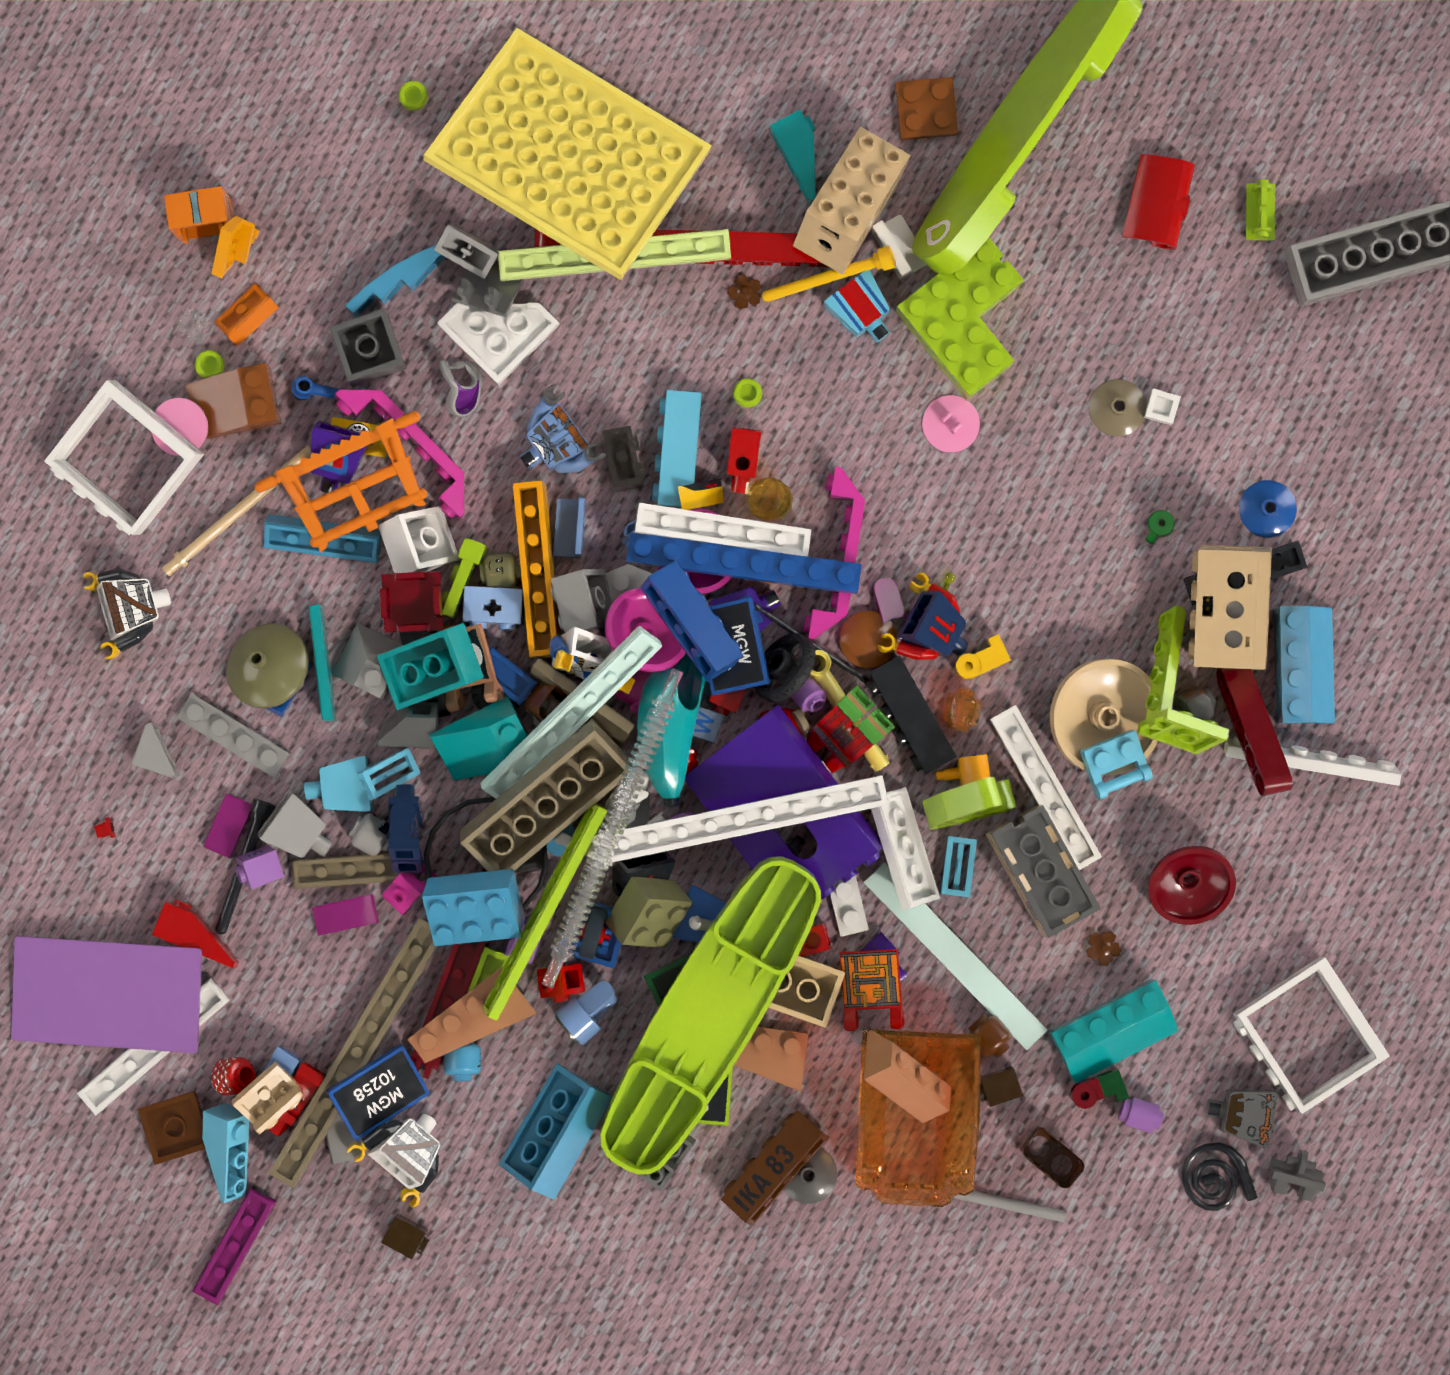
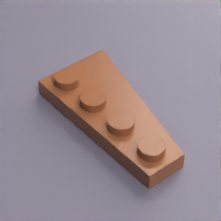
(467, 1021)
(776, 1055)

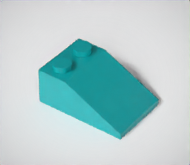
(430, 666)
(480, 740)

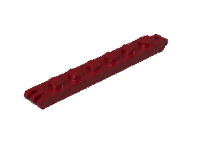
(452, 986)

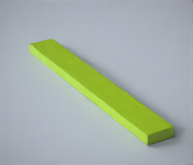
(543, 911)

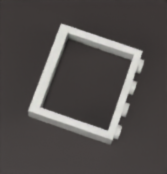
(85, 488)
(1376, 1050)

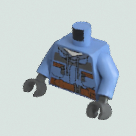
(557, 438)

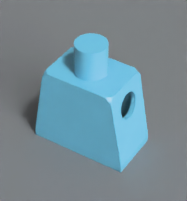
(341, 786)

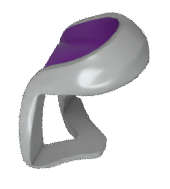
(460, 399)

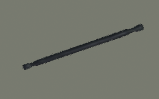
(789, 629)

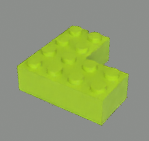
(949, 322)

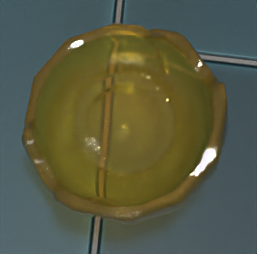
(762, 491)

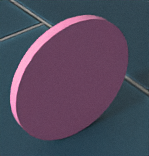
(186, 419)
(950, 423)

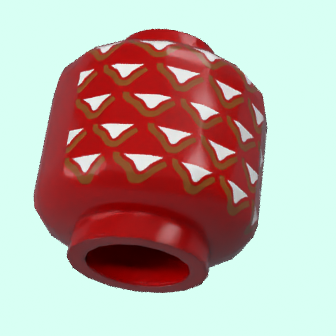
(232, 1075)

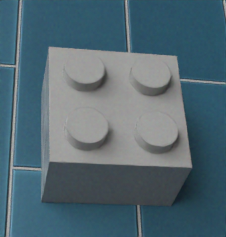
(582, 599)

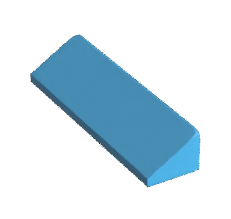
(293, 531)

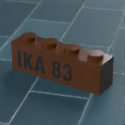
(774, 1167)

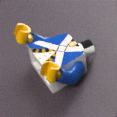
(581, 653)

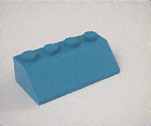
(1304, 665)
(555, 1131)

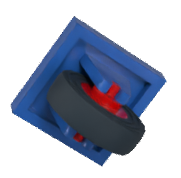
(597, 941)

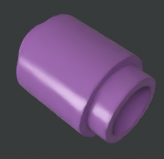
(810, 696)
(1140, 1115)

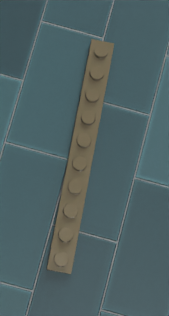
(355, 1053)

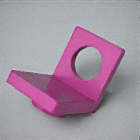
(405, 891)

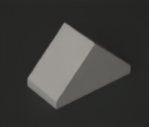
(466, 250)
(153, 753)

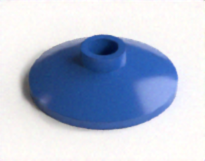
(1253, 510)

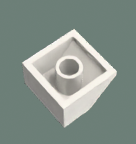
(418, 541)

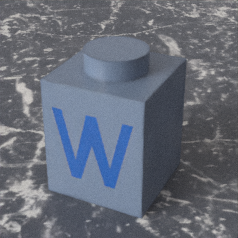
(707, 725)

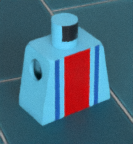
(860, 307)

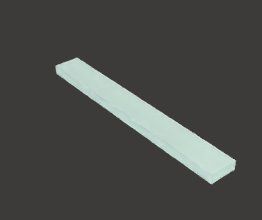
(574, 710)
(959, 961)

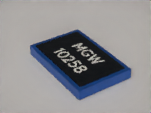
(742, 625)
(378, 1092)

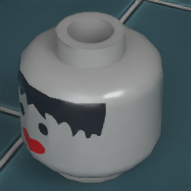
(370, 834)

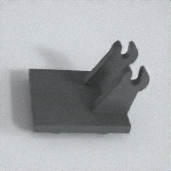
(488, 293)

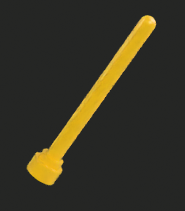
(882, 259)

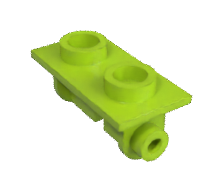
(1260, 211)

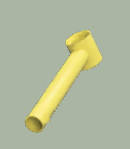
(835, 694)

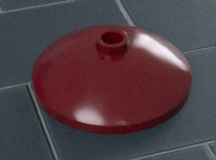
(1194, 897)

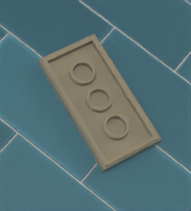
(613, 723)

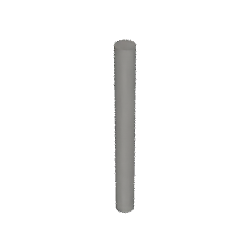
(1014, 1205)

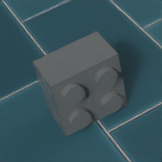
(368, 347)

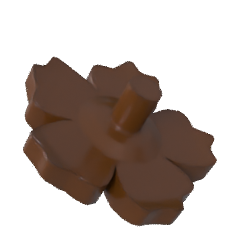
(744, 292)
(1103, 947)

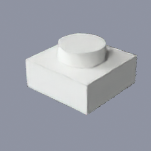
(1162, 407)

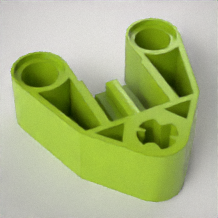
(969, 803)

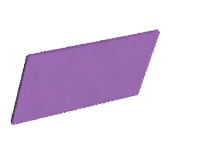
(106, 994)

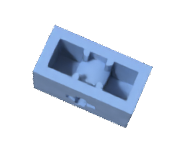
(509, 599)

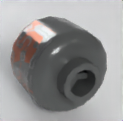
(1196, 701)

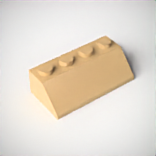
(809, 991)

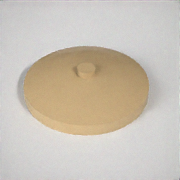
(1097, 704)

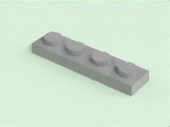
(233, 735)

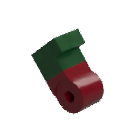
(1089, 1091)

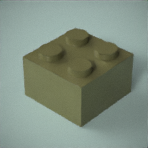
(648, 912)

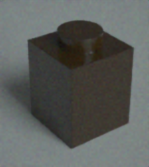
(999, 1086)
(406, 1237)

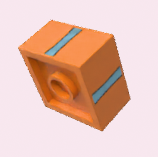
(198, 213)

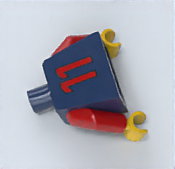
(932, 625)

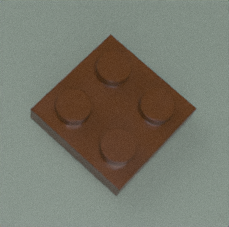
(173, 1127)

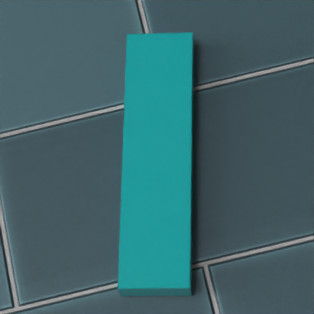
(322, 663)

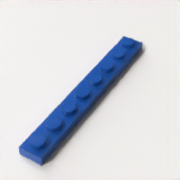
(744, 563)

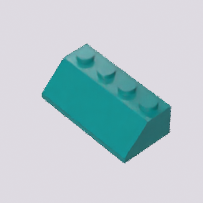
(1114, 1030)

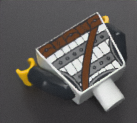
(127, 606)
(405, 1152)

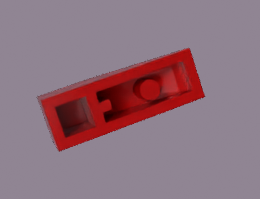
(187, 929)

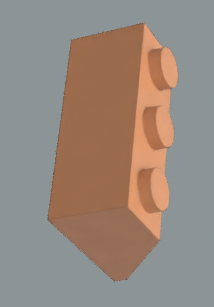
(904, 1079)

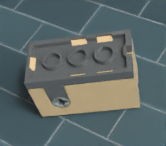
(1043, 871)

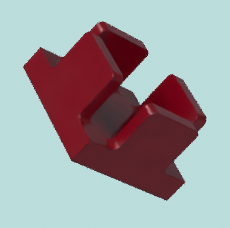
(411, 602)

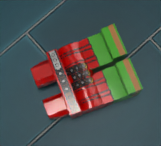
(840, 735)

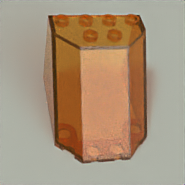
(917, 1160)

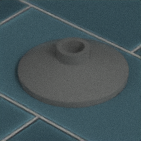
(820, 1186)

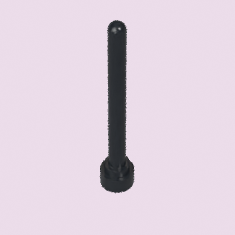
(260, 812)

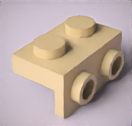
(268, 1097)

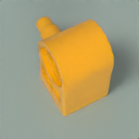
(968, 770)

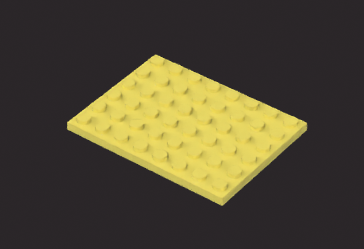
(567, 153)

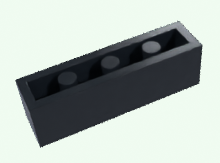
(911, 714)

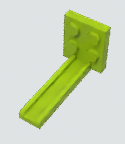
(1162, 722)

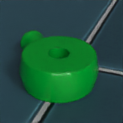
(1155, 529)

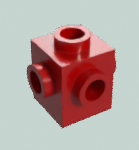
(568, 982)

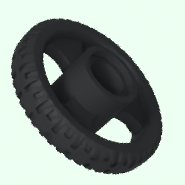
(786, 668)

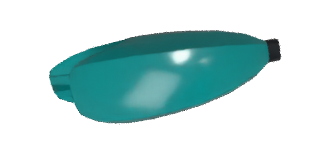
(672, 756)

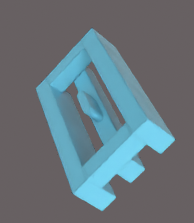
(369, 783)
(947, 862)

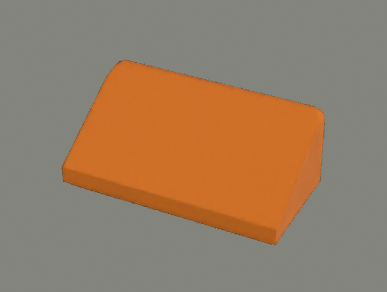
(246, 314)

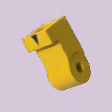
(972, 665)

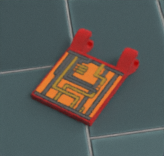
(871, 983)

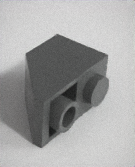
(411, 726)

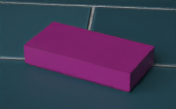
(228, 826)

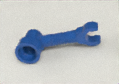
(313, 389)

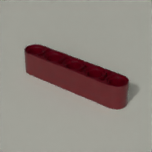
(1254, 730)

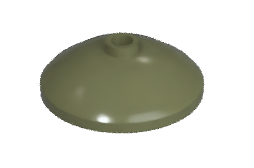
(276, 675)

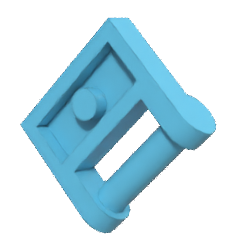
(1112, 755)

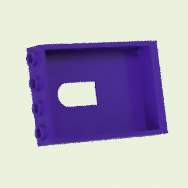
(773, 762)

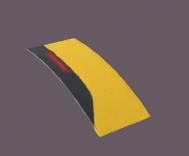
(701, 494)

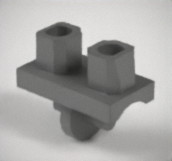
(1297, 1172)

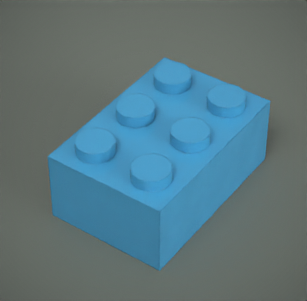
(473, 907)

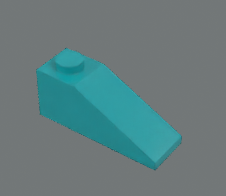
(796, 143)

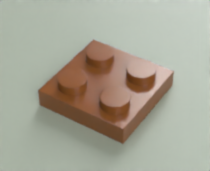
(926, 108)

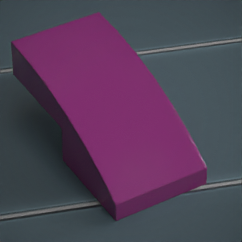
(345, 914)

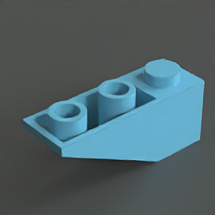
(227, 1149)

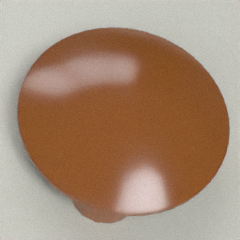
(861, 637)

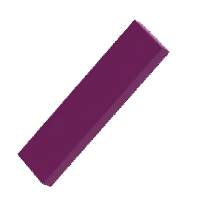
(234, 1246)

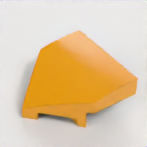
(233, 244)

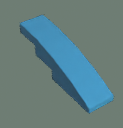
(409, 272)

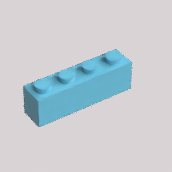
(679, 445)

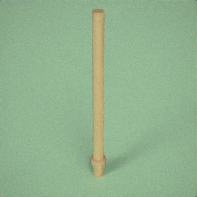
(180, 559)

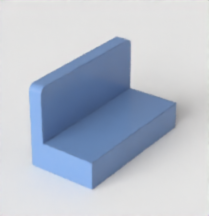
(569, 528)

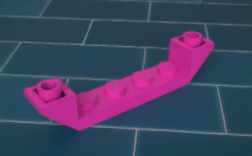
(356, 401)
(842, 489)

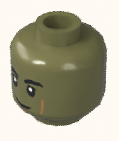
(500, 570)

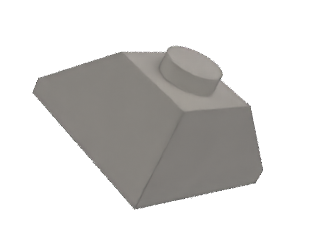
(360, 663)

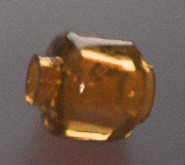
(962, 710)

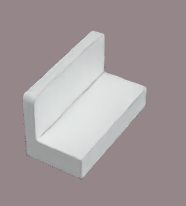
(900, 238)

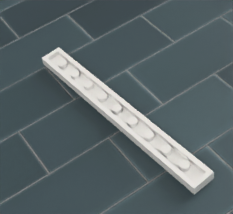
(750, 818)

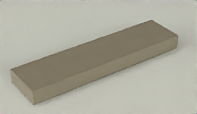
(342, 871)

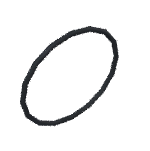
(459, 807)

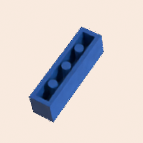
(691, 621)

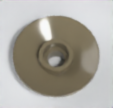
(1107, 417)

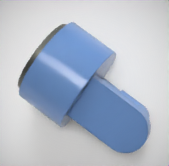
(580, 1015)

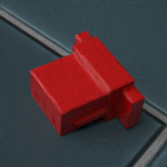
(105, 829)

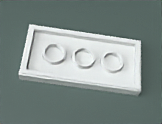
(905, 850)

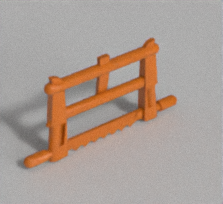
(400, 465)

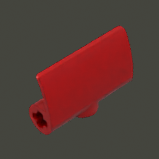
(1159, 200)

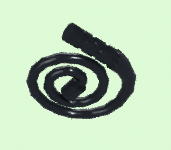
(1209, 1179)

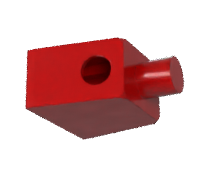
(743, 443)

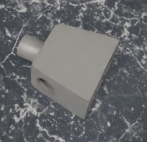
(295, 828)

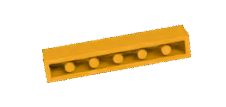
(536, 566)

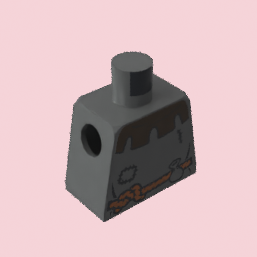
(1246, 1114)

